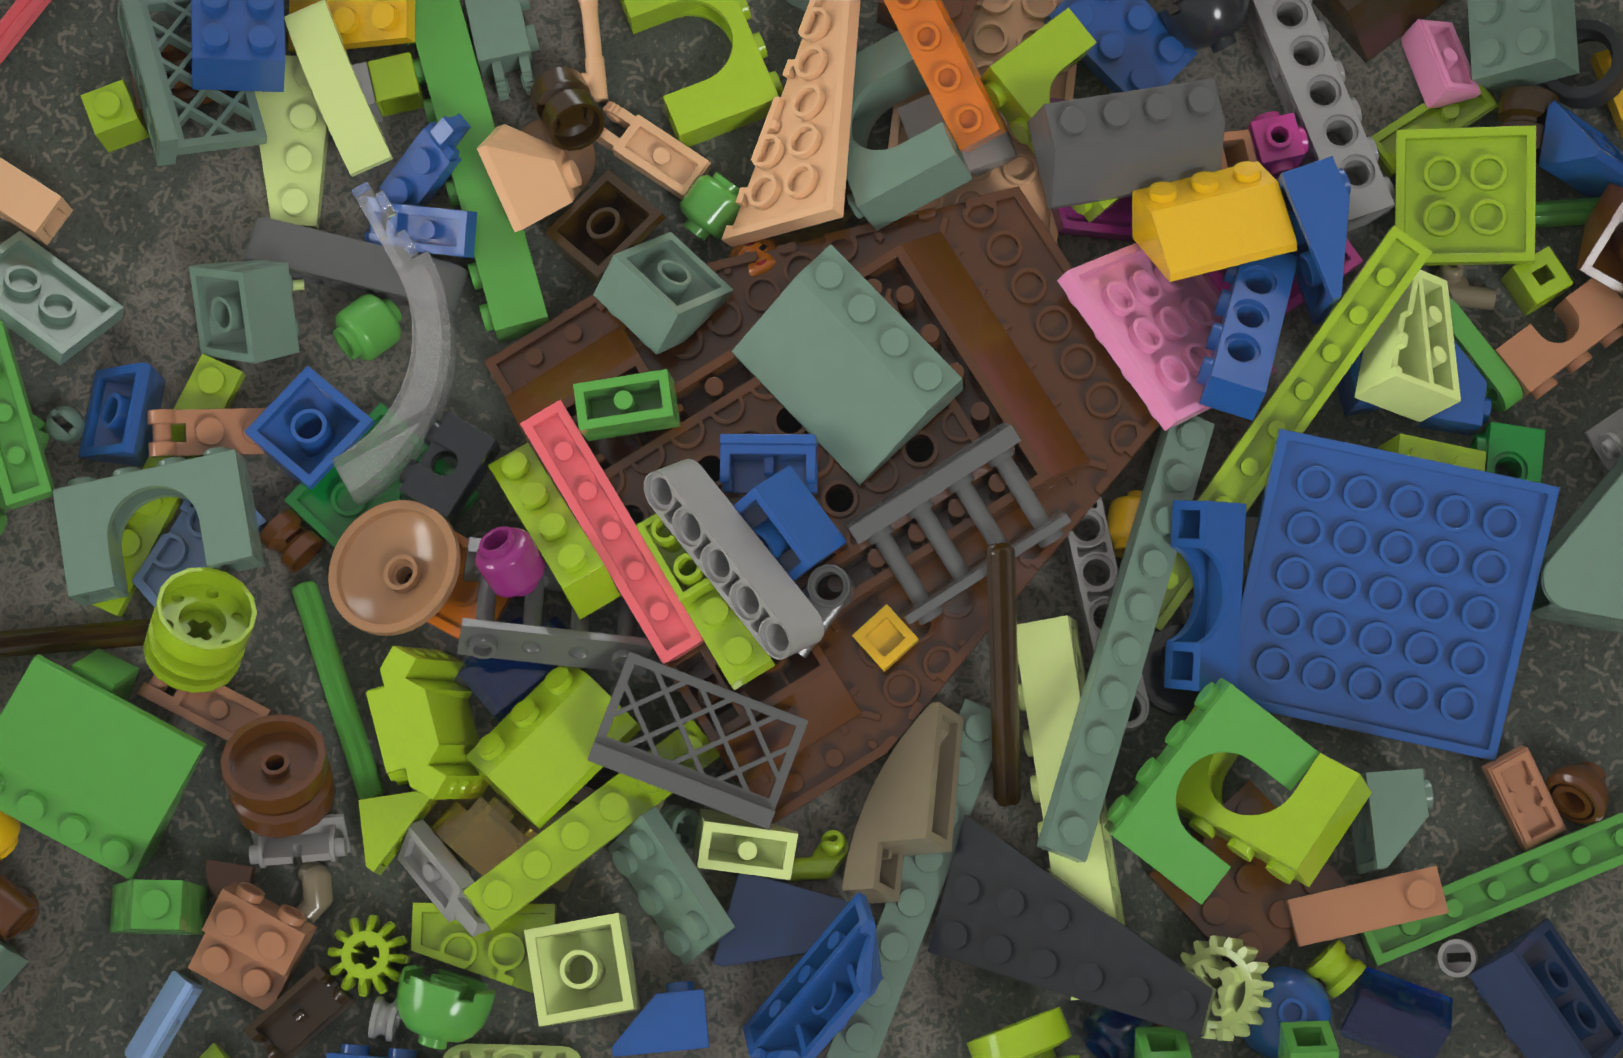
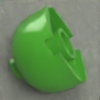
(442, 1005)

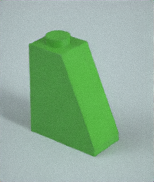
(158, 907)

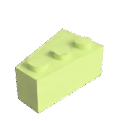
(1412, 354)

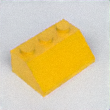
(1212, 221)

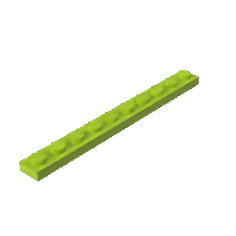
(1308, 384)

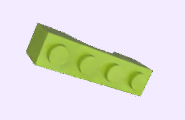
(554, 530)

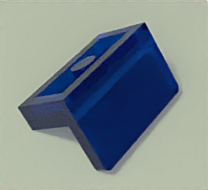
(1398, 1016)

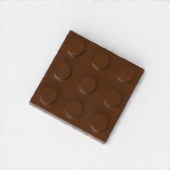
(1248, 899)

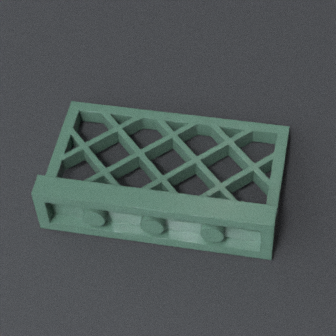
(155, 88)

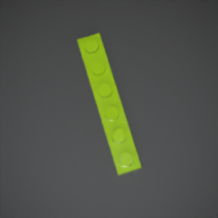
(209, 387)
(576, 835)

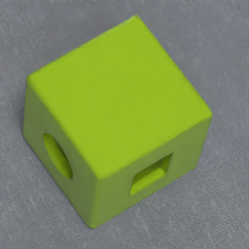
(395, 84)
(1537, 283)

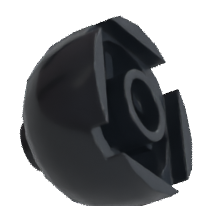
(1206, 22)

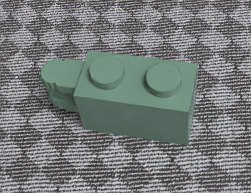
(503, 41)

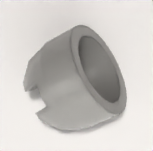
(1457, 968)

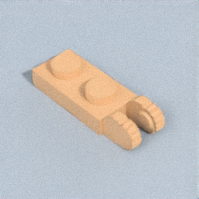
(653, 152)

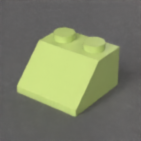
(582, 969)

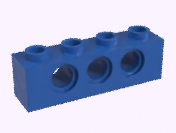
(1247, 335)

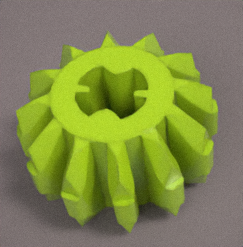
(364, 972)

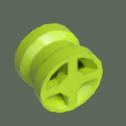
(1335, 968)

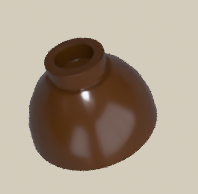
(1579, 792)

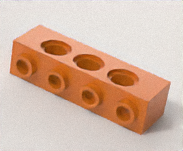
(948, 71)

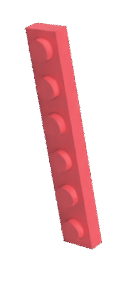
(612, 532)

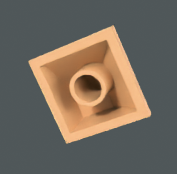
(528, 175)

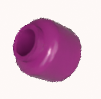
(510, 561)

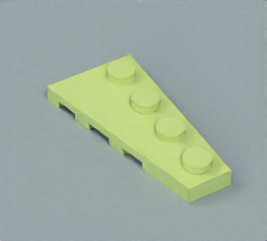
(294, 149)

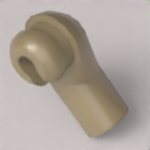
(1463, 292)
(316, 890)

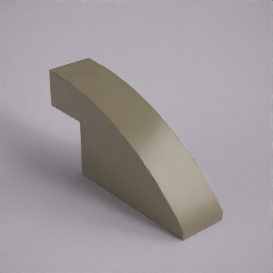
(907, 806)

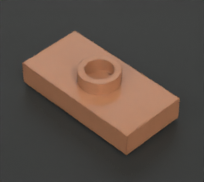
(1523, 797)

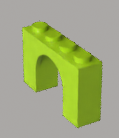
(1024, 76)
(733, 96)
(1291, 838)

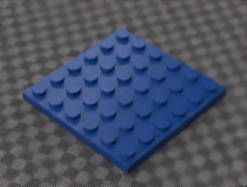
(1390, 592)

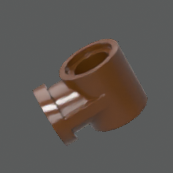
(17, 909)

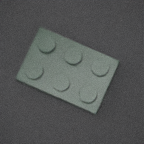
(50, 300)
(670, 886)

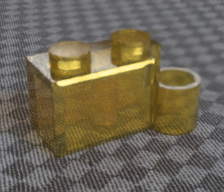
(482, 833)

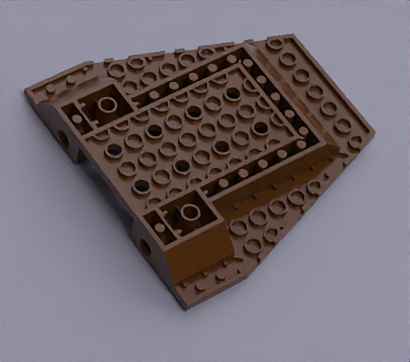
(990, 304)

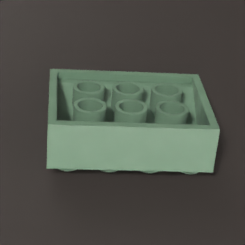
(847, 365)

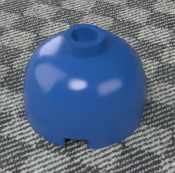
(1293, 999)

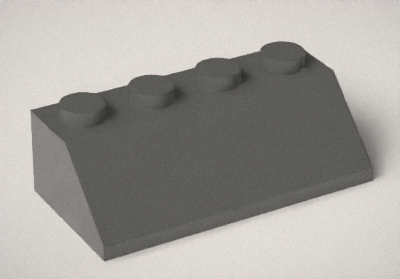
(1126, 141)

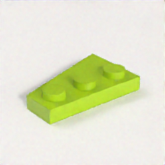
(492, 954)

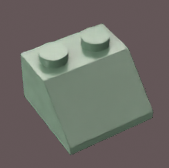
(661, 291)
(245, 310)
(1389, 817)

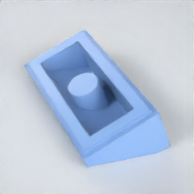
(164, 1017)

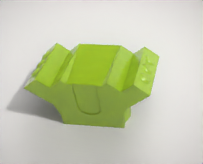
(426, 724)

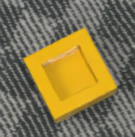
(885, 637)

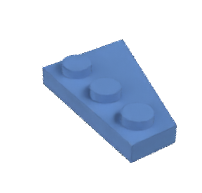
(176, 552)

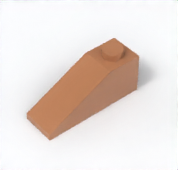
(1367, 906)

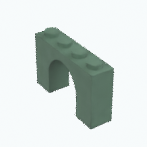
(906, 176)
(96, 512)

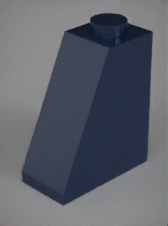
(773, 921)

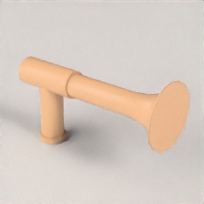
(594, 62)

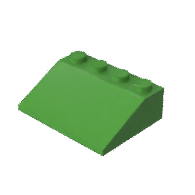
(91, 767)

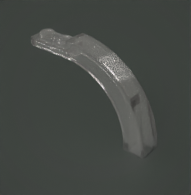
(400, 435)

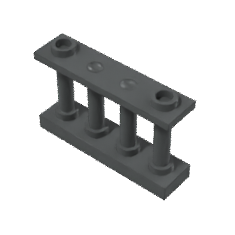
(916, 502)
(545, 645)

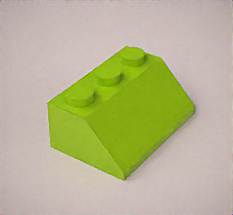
(544, 743)

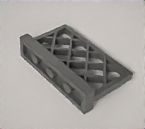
(684, 780)

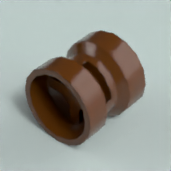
(291, 540)

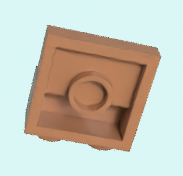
(251, 944)

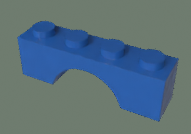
(1212, 544)

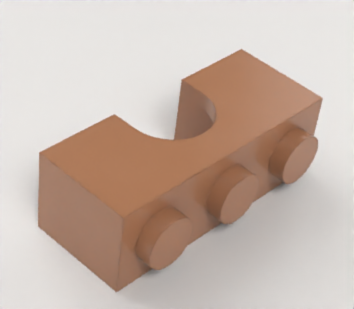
(1590, 317)

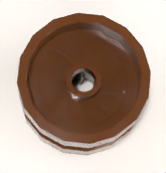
(278, 775)

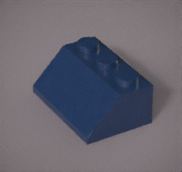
(1547, 998)

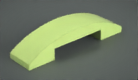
(337, 88)

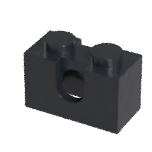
(450, 492)

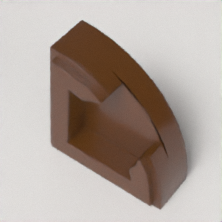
(222, 874)

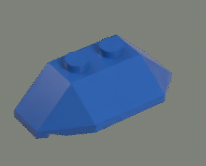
(820, 989)

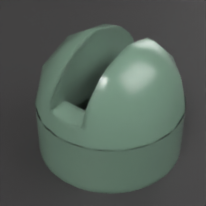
(71, 415)

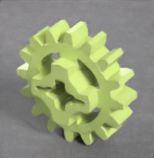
(1237, 988)

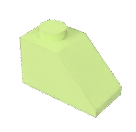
(743, 847)

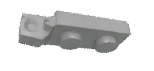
(439, 876)

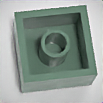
(1521, 42)

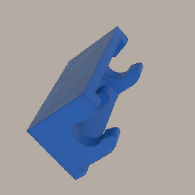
(754, 458)

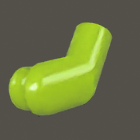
(824, 860)

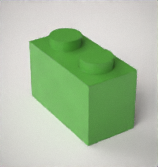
(626, 405)

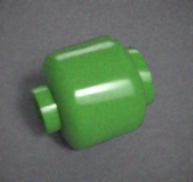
(710, 206)
(367, 327)

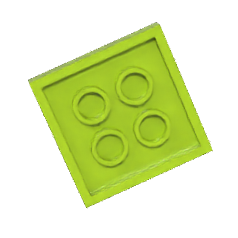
(1468, 193)

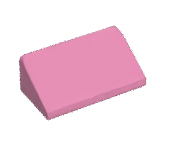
(1439, 63)

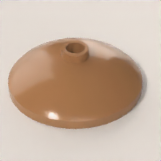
(378, 555)

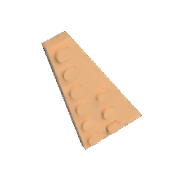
(806, 132)

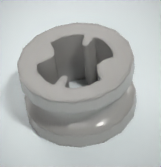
(384, 1019)

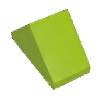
(386, 824)

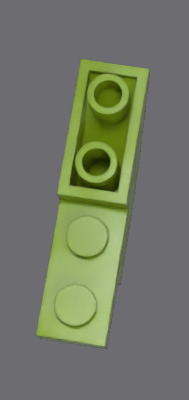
(721, 629)

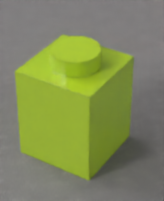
(115, 116)

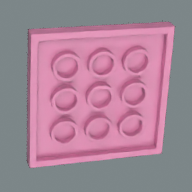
(1149, 327)

